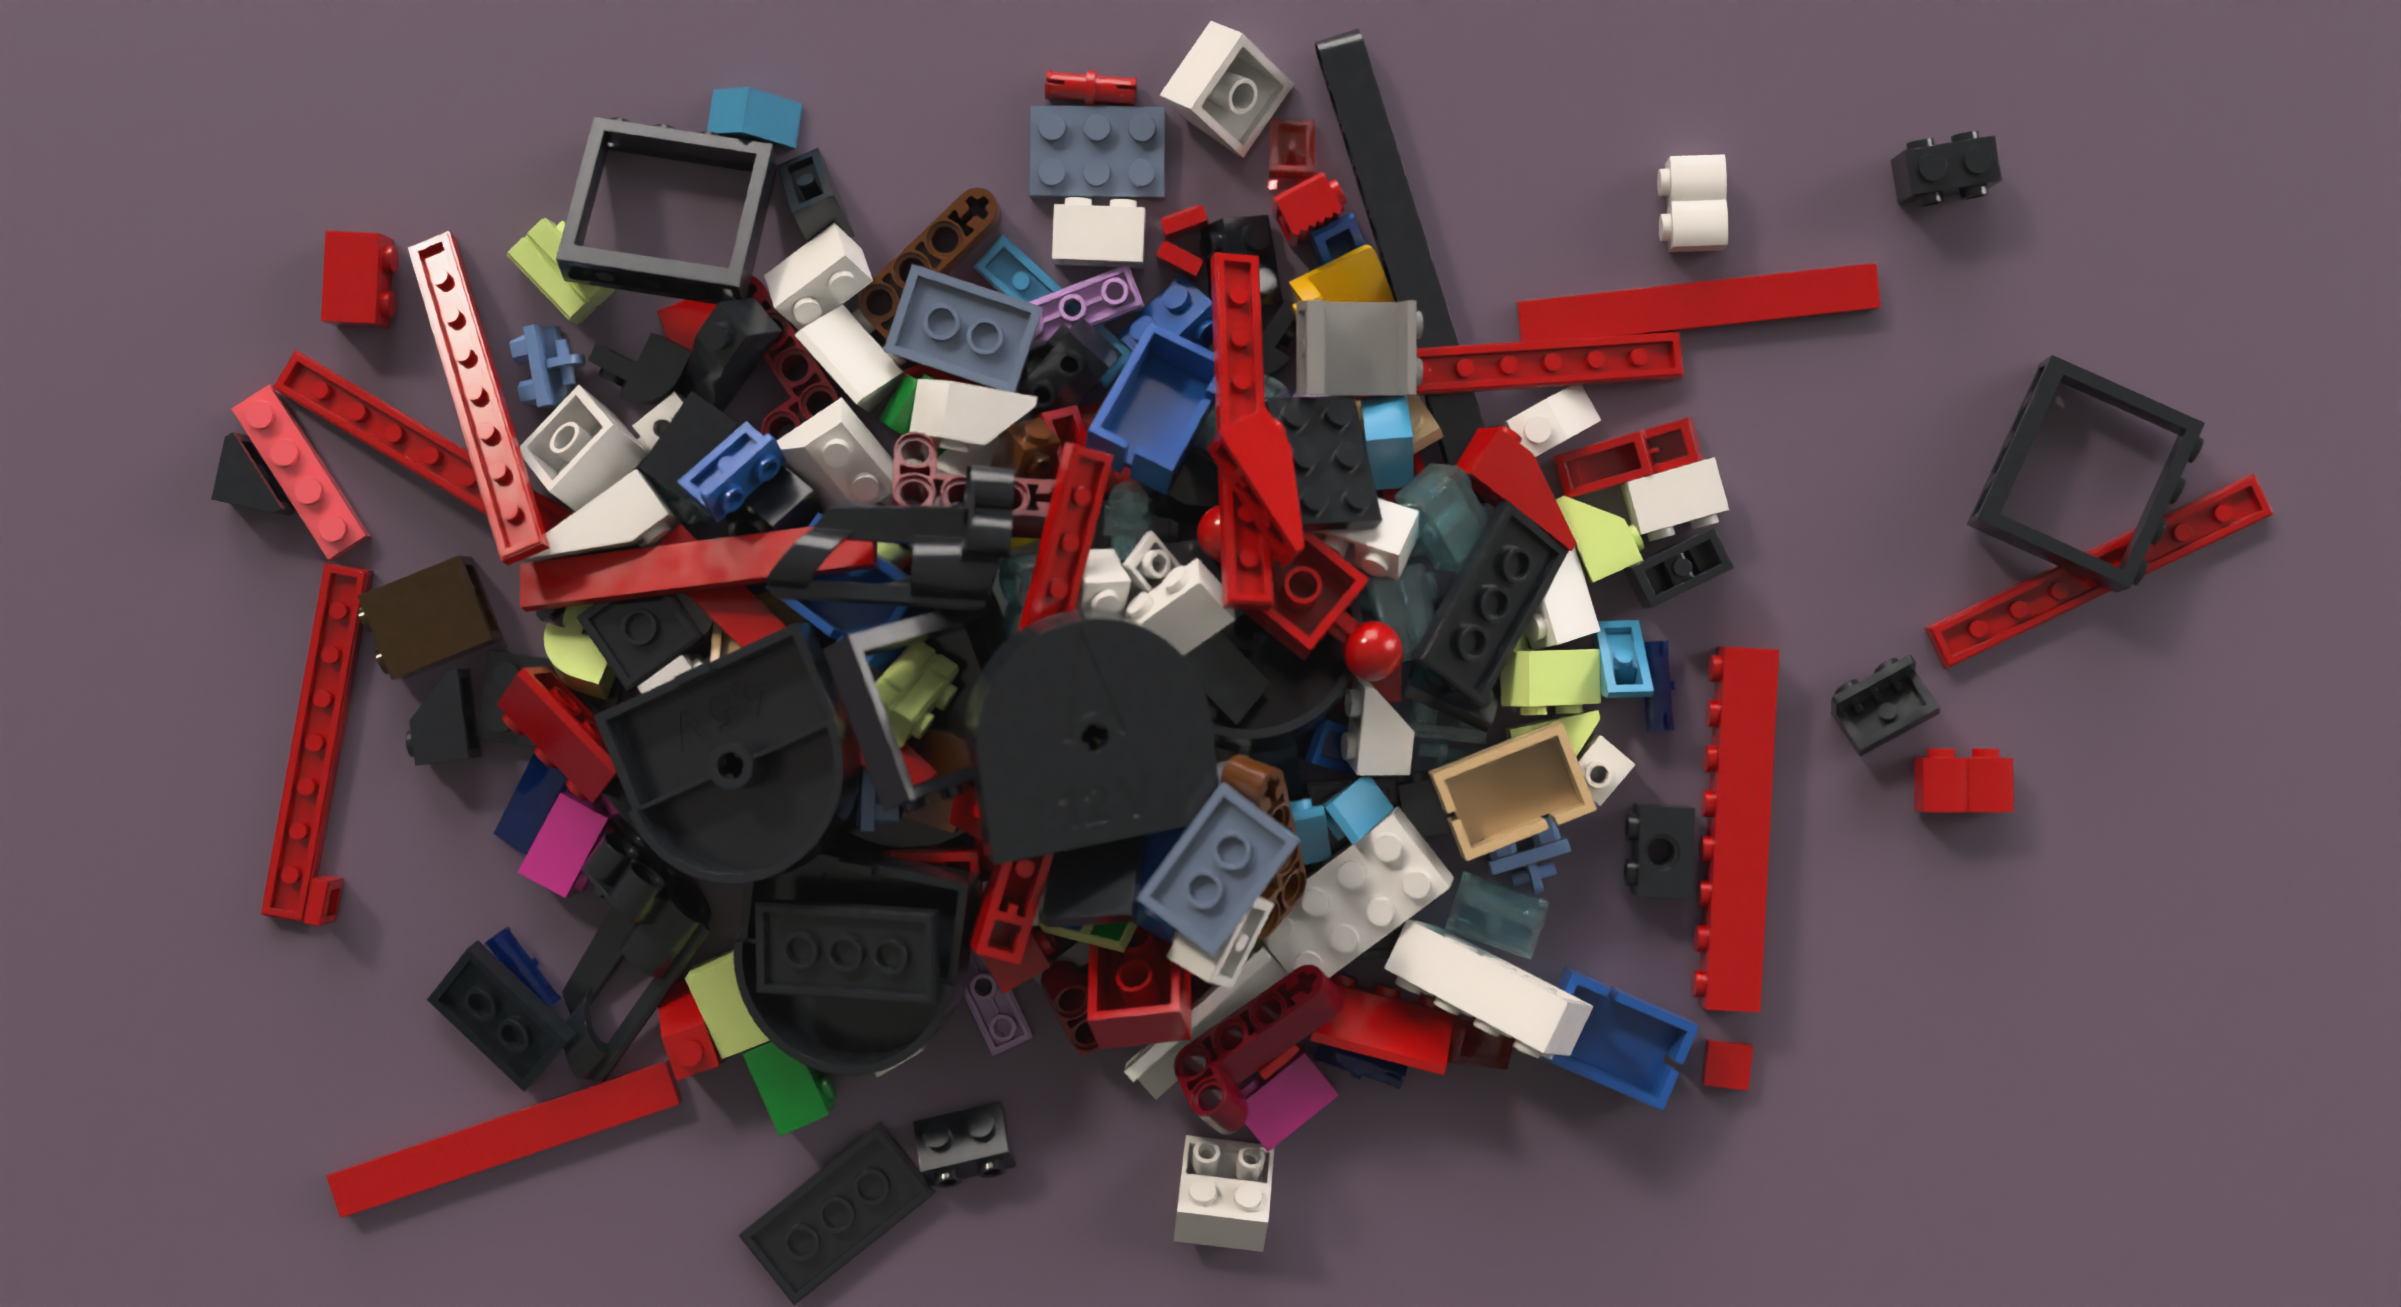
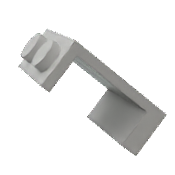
(1358, 348)

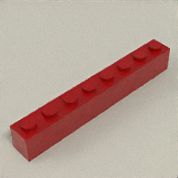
(1737, 828)

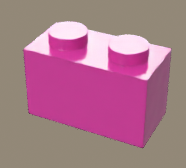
(565, 844)
(1286, 1098)

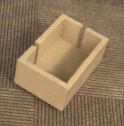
(1509, 787)

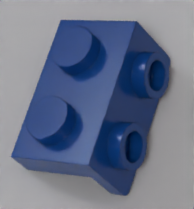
(1178, 309)
(733, 471)

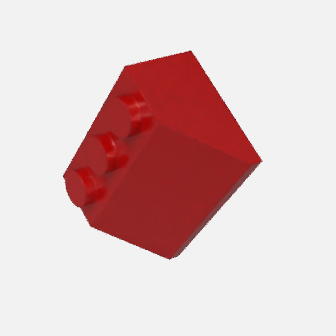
(561, 729)
(1389, 1026)

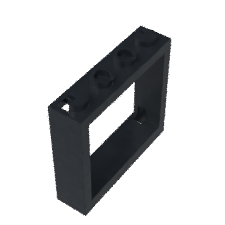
(655, 274)
(2151, 526)
(867, 710)

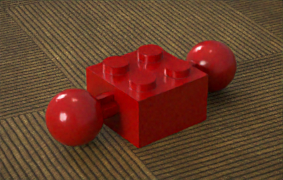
(1313, 601)

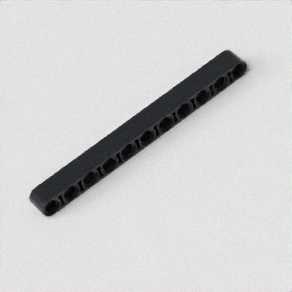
(1394, 219)

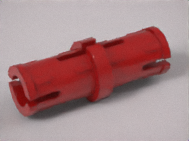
(1090, 88)

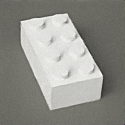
(1360, 897)
(1488, 988)

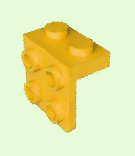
(1348, 278)

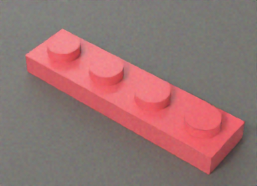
(301, 472)

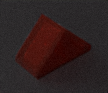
(1290, 152)
(1476, 1047)

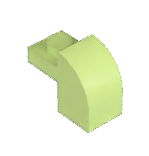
(577, 657)

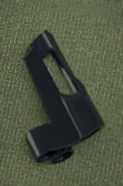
(953, 549)
(653, 924)

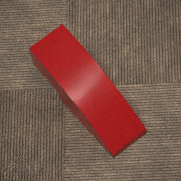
(1629, 457)

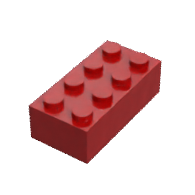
(1138, 994)

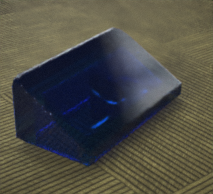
(530, 805)

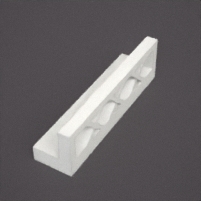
(1155, 1061)

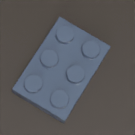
(1097, 152)
(963, 329)
(1218, 869)

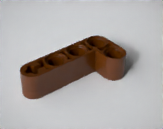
(923, 251)
(1267, 790)

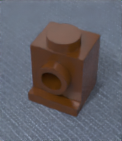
(1028, 449)

